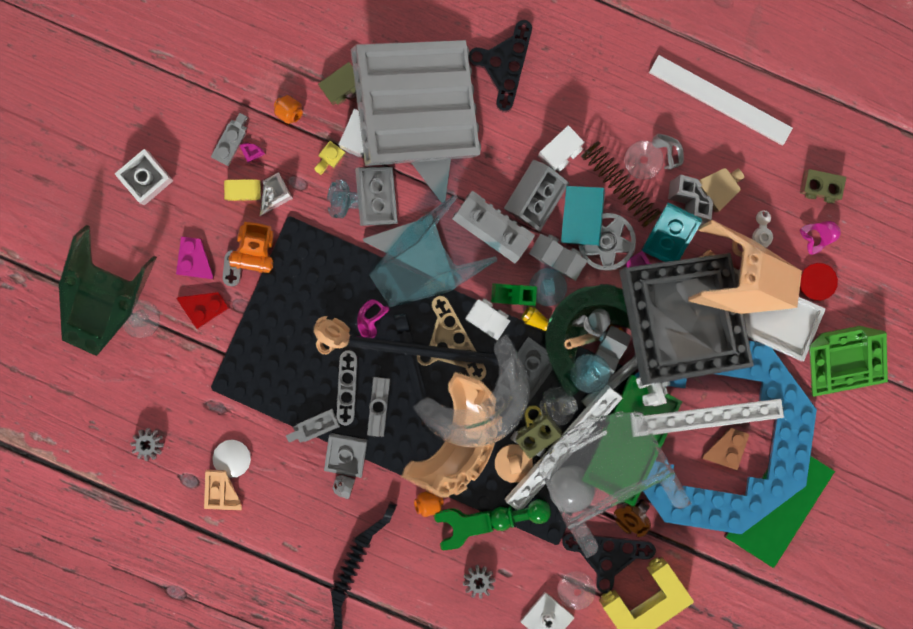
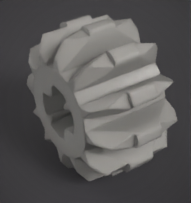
(140, 446)
(471, 583)

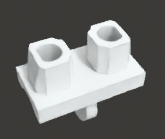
(656, 393)

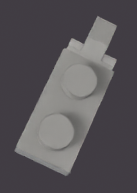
(230, 140)
(314, 427)

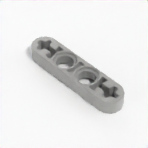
(344, 387)

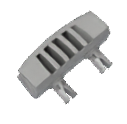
(493, 227)

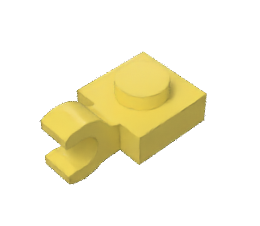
(330, 156)

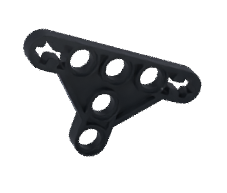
(502, 72)
(616, 556)

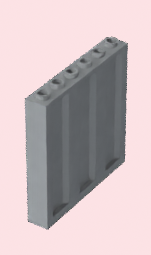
(415, 102)

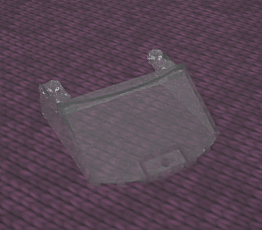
(603, 466)

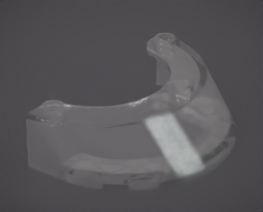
(494, 416)

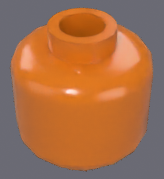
(288, 109)
(428, 504)

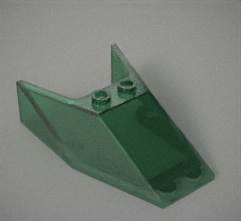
(94, 300)

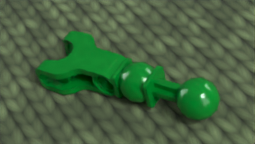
(483, 522)

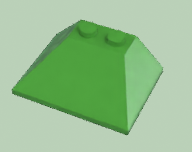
(848, 360)

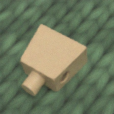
(721, 187)

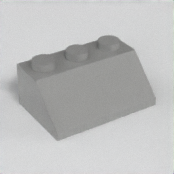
(536, 195)

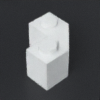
(488, 319)

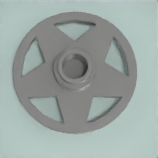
(610, 244)

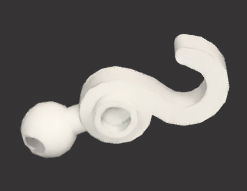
(762, 234)

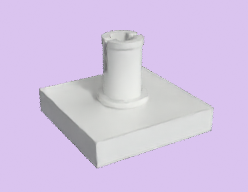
(547, 615)

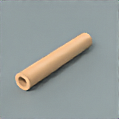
(580, 340)

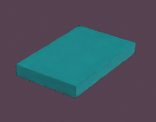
(583, 215)
(671, 234)

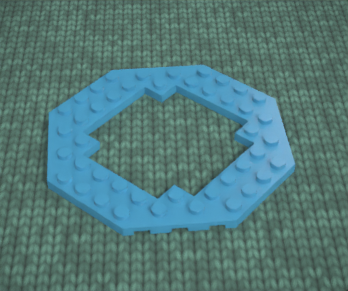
(787, 459)

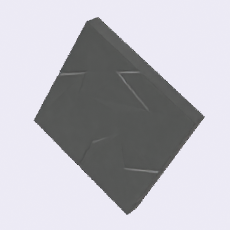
(678, 336)

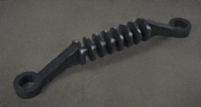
(361, 540)

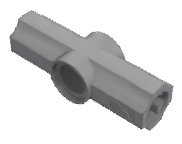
(380, 393)

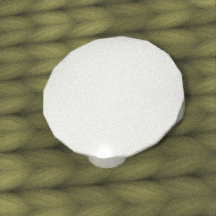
(232, 457)

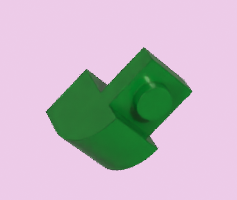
(514, 294)

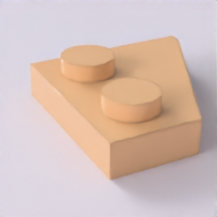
(220, 491)

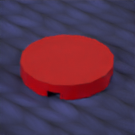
(818, 281)

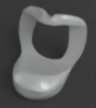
(666, 141)
(598, 320)

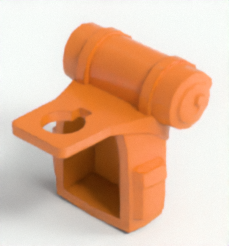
(253, 248)

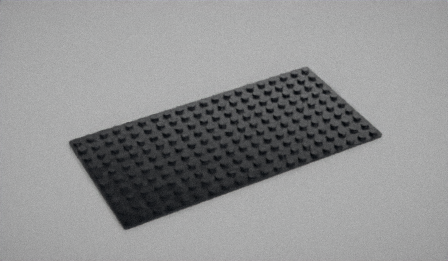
(283, 374)

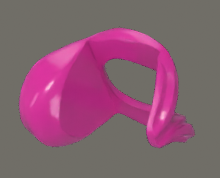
(828, 232)
(366, 326)

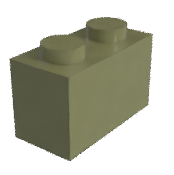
(339, 84)

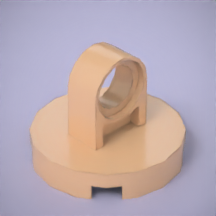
(332, 333)
(512, 463)

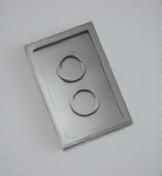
(376, 195)

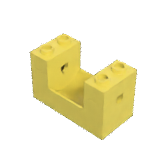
(656, 609)

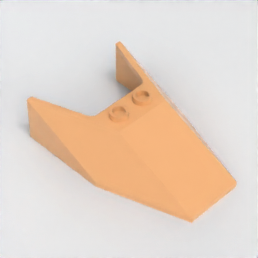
(764, 279)

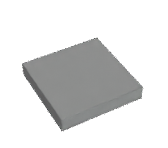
(345, 455)

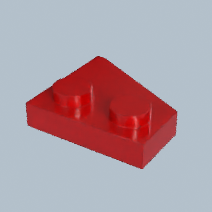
(203, 307)

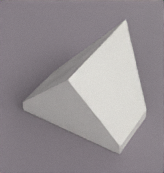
(274, 193)

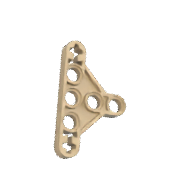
(446, 334)

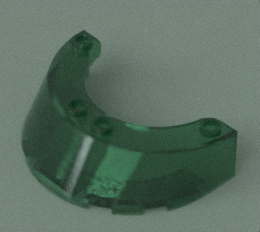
(560, 329)

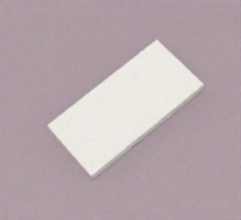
(786, 329)

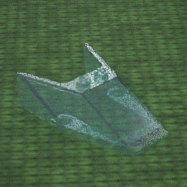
(419, 264)

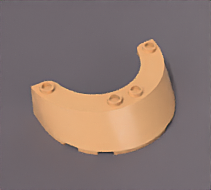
(453, 465)

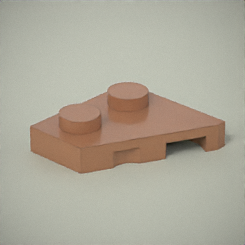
(728, 449)

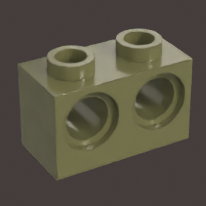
(822, 180)
(542, 439)

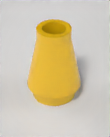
(535, 318)

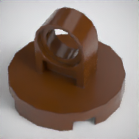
(633, 518)

